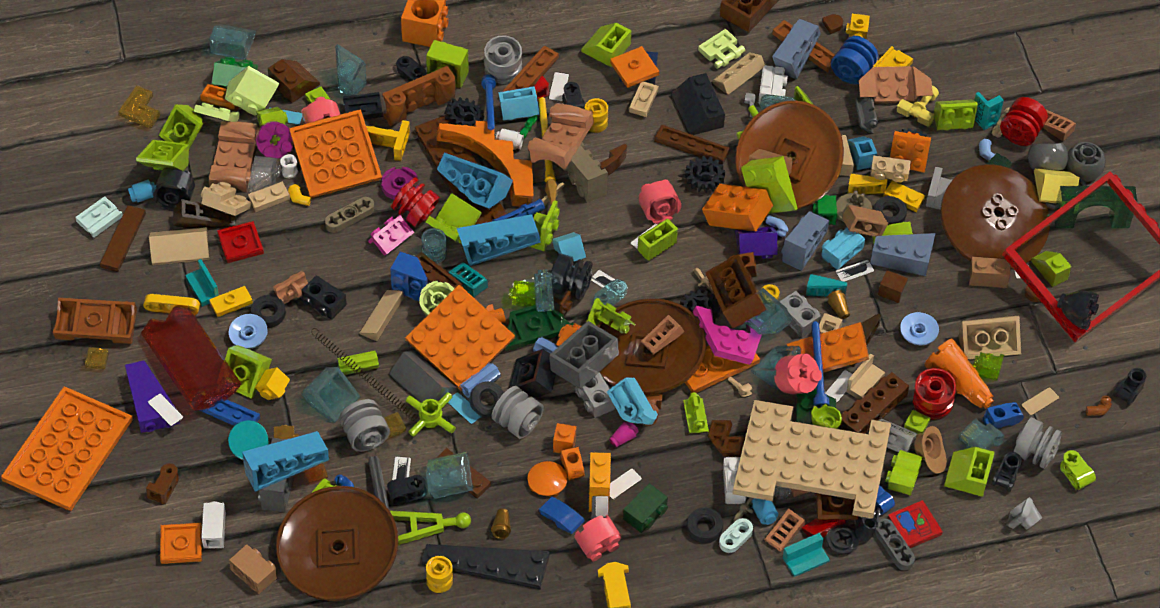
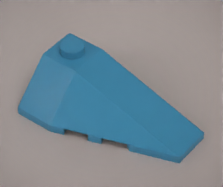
(477, 182)

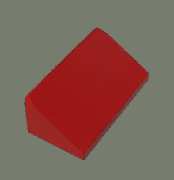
(821, 526)

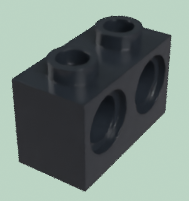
(320, 293)

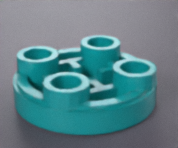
(247, 436)

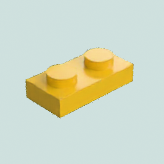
(910, 197)

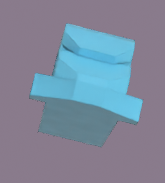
(631, 402)

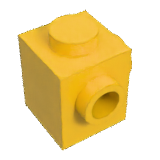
(858, 25)
(272, 383)

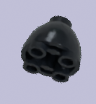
(1079, 307)

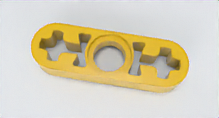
(162, 303)

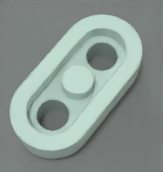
(734, 536)

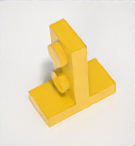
(391, 138)

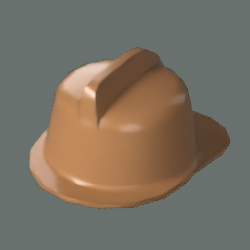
(931, 448)

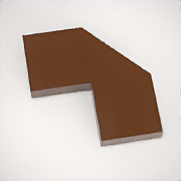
(719, 436)

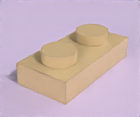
(643, 99)
(269, 196)

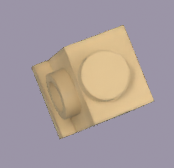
(834, 323)

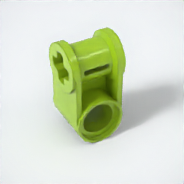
(1077, 470)

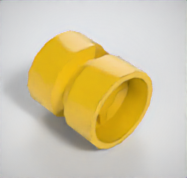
(600, 114)
(439, 574)

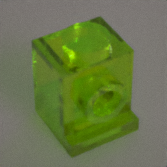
(522, 293)
(988, 365)

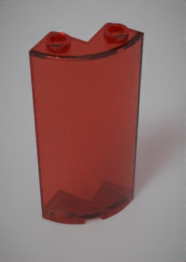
(191, 359)

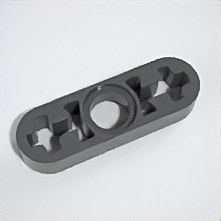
(895, 553)

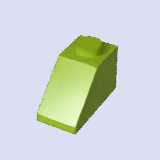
(1052, 267)

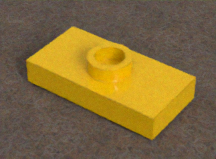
(231, 301)

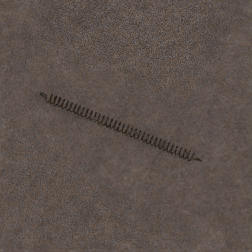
(375, 387)

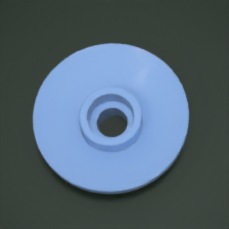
(919, 322)
(248, 324)

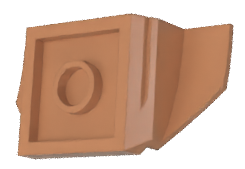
(895, 84)

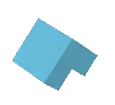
(571, 245)

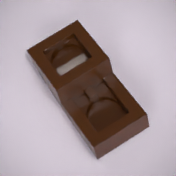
(615, 159)

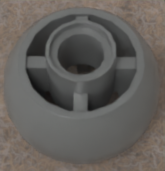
(1048, 156)
(1086, 161)

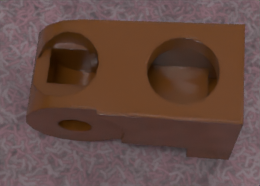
(164, 485)

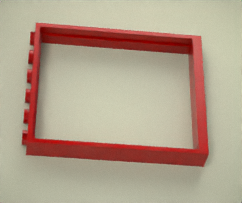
(1043, 293)

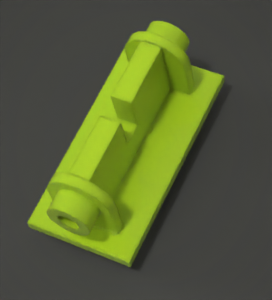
(621, 321)
(695, 414)

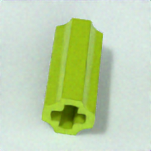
(366, 360)

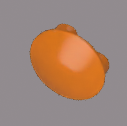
(547, 478)

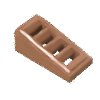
(1058, 131)
(663, 326)
(789, 515)

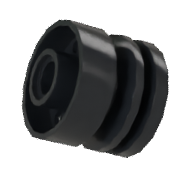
(575, 278)

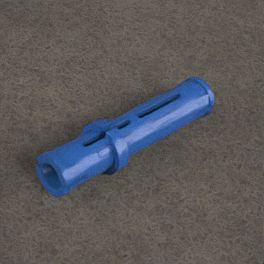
(524, 210)

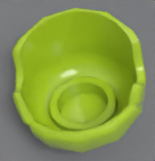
(826, 416)

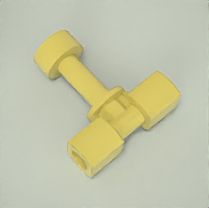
(918, 108)

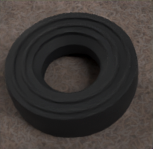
(893, 202)
(269, 300)
(475, 402)
(704, 536)

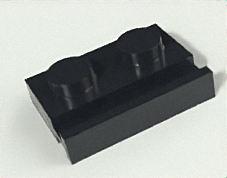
(368, 103)

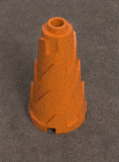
(966, 377)

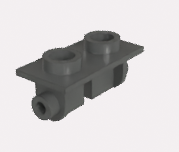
(867, 117)

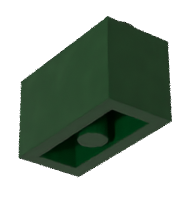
(645, 508)

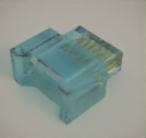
(543, 291)
(981, 436)

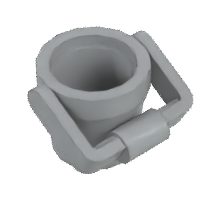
(1024, 514)

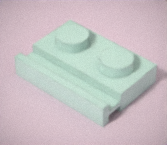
(99, 216)

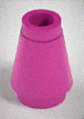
(623, 434)

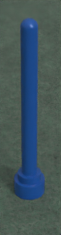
(488, 83)
(820, 398)

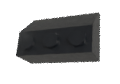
(698, 105)

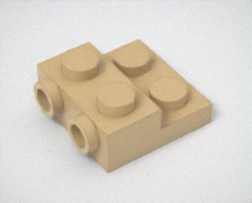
(890, 168)
(223, 198)

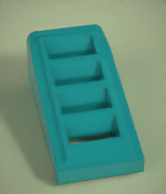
(824, 286)
(473, 290)

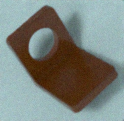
(565, 304)

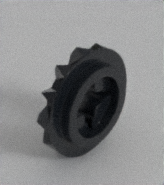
(846, 533)

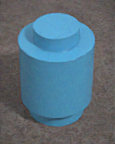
(141, 191)
(765, 511)

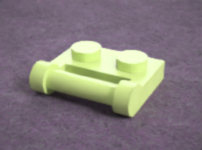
(220, 113)

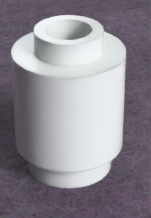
(509, 135)

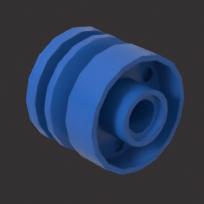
(854, 59)

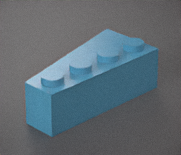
(498, 238)
(283, 459)

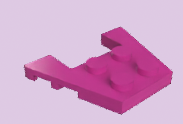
(728, 342)

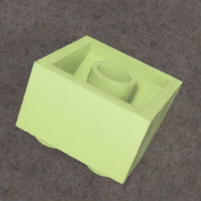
(250, 90)

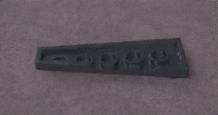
(498, 564)

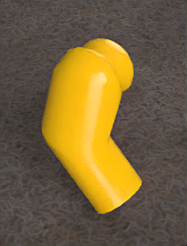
(297, 197)

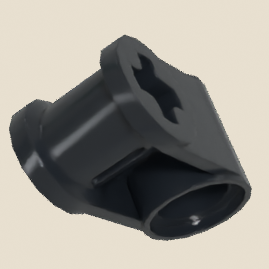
(572, 95)
(1129, 388)
(1007, 474)
(405, 490)
(866, 527)

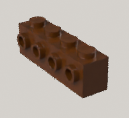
(875, 404)

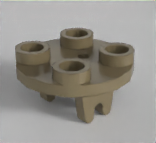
(851, 199)

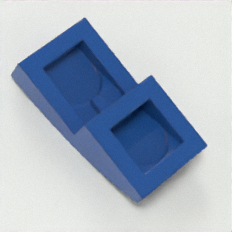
(562, 514)

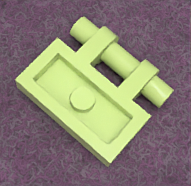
(718, 45)

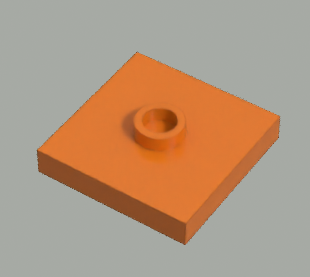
(634, 67)
(181, 543)

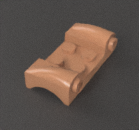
(563, 136)
(234, 154)

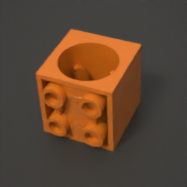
(424, 21)

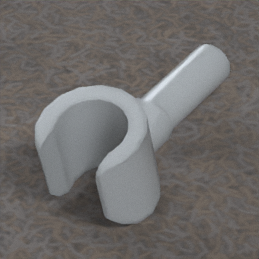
(750, 99)

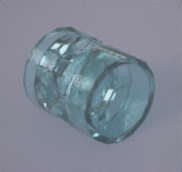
(434, 244)

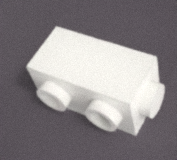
(213, 525)

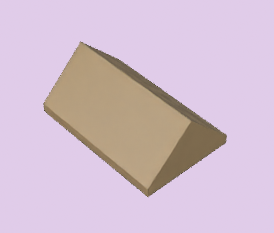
(179, 246)
(990, 336)

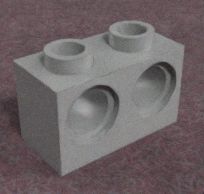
(802, 311)
(596, 393)

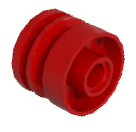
(1023, 121)
(417, 204)
(934, 393)

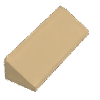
(739, 73)
(382, 314)

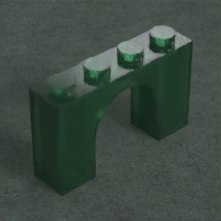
(1105, 196)

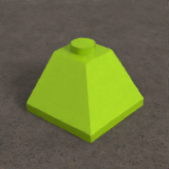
(182, 125)

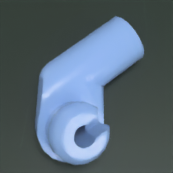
(985, 149)
(778, 223)

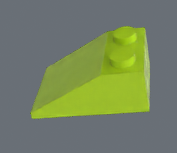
(165, 155)
(774, 177)

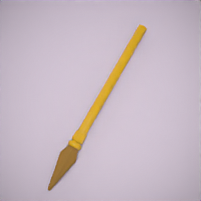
(551, 186)

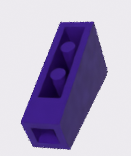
(143, 388)

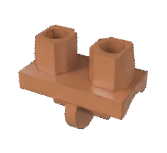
(291, 287)

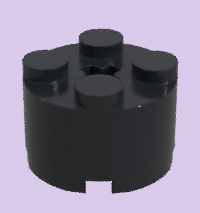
(173, 187)

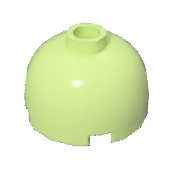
(433, 295)

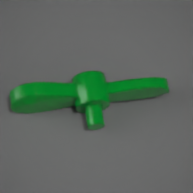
(528, 125)

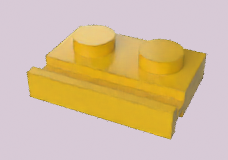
(894, 59)

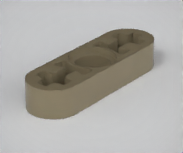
(345, 221)

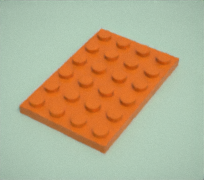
(67, 448)

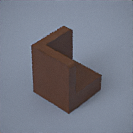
(892, 286)

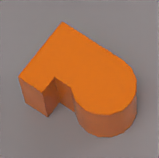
(572, 463)

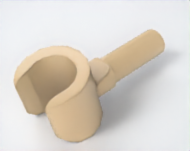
(743, 390)

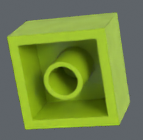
(448, 55)

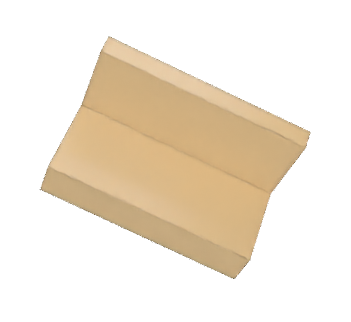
(864, 378)

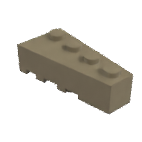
(587, 175)

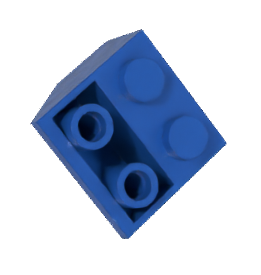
(408, 275)

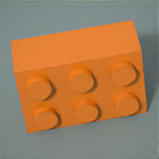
(737, 207)

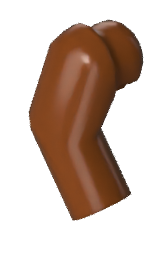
(1101, 409)

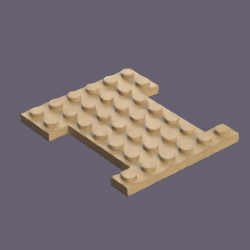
(810, 458)

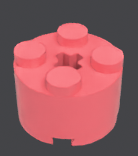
(319, 110)
(659, 201)
(797, 374)
(598, 537)

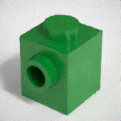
(826, 208)

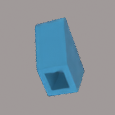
(862, 152)

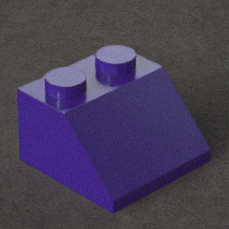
(761, 242)

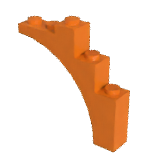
(496, 152)

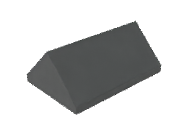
(420, 377)

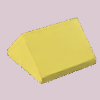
(1049, 183)

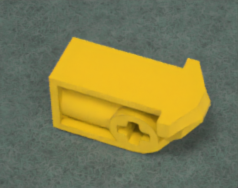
(615, 584)

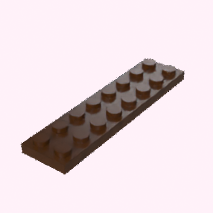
(435, 149)

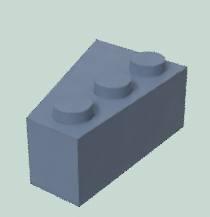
(796, 48)
(804, 240)
(903, 252)

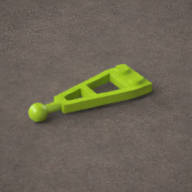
(462, 520)

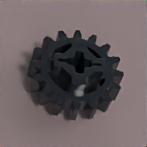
(463, 112)
(704, 174)
(702, 300)

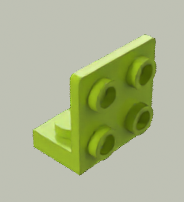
(454, 215)
(546, 225)

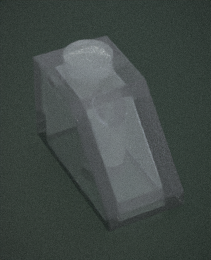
(263, 173)

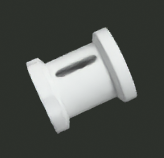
(289, 164)

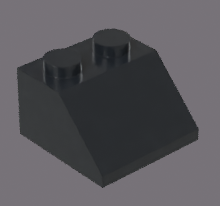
(534, 374)

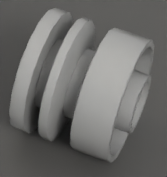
(503, 58)
(517, 412)
(364, 425)
(1034, 441)

